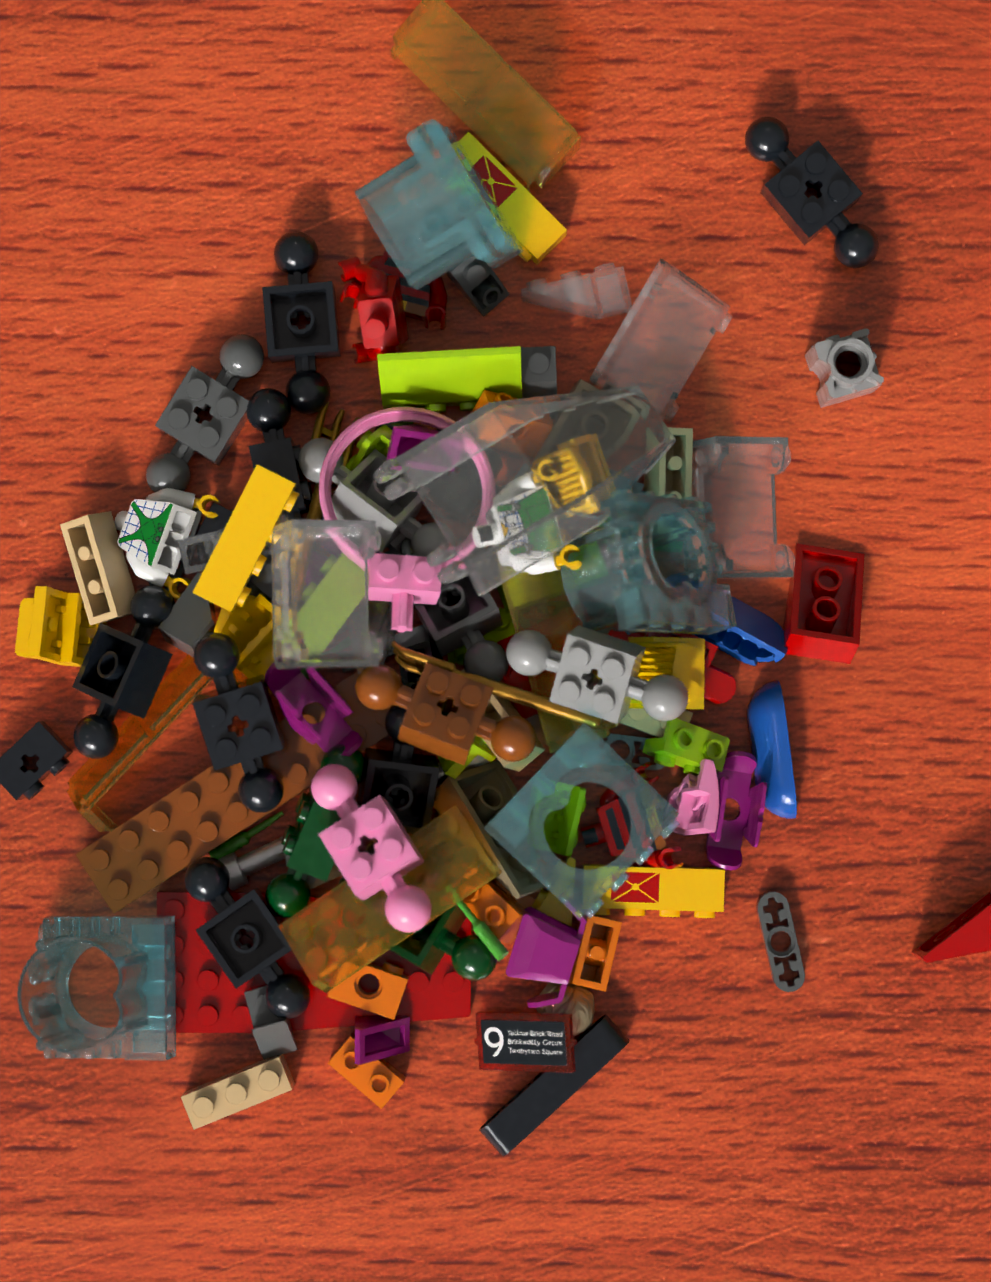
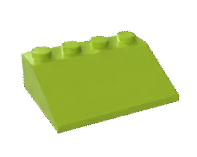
(448, 377)

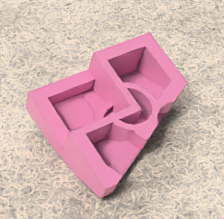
(697, 801)

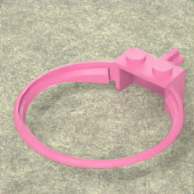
(390, 576)

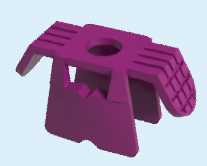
(295, 692)
(734, 782)
(545, 953)

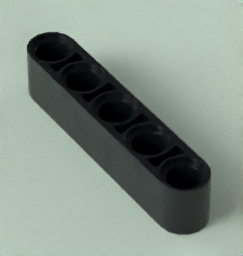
(551, 1089)

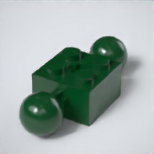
(303, 846)
(429, 944)

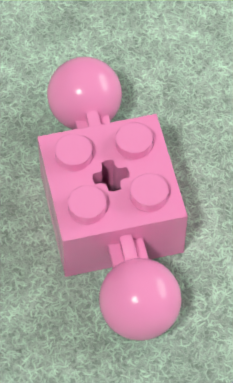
(395, 855)

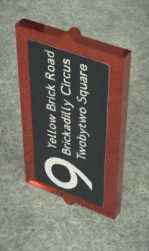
(525, 1041)

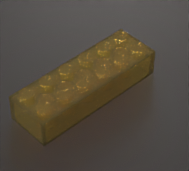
(345, 933)

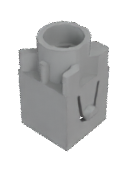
(835, 386)

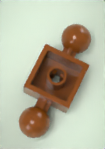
(444, 691)

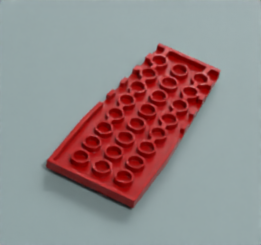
(213, 1005)

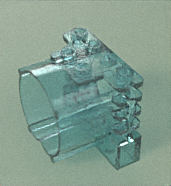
(436, 209)
(650, 568)
(580, 760)
(145, 993)

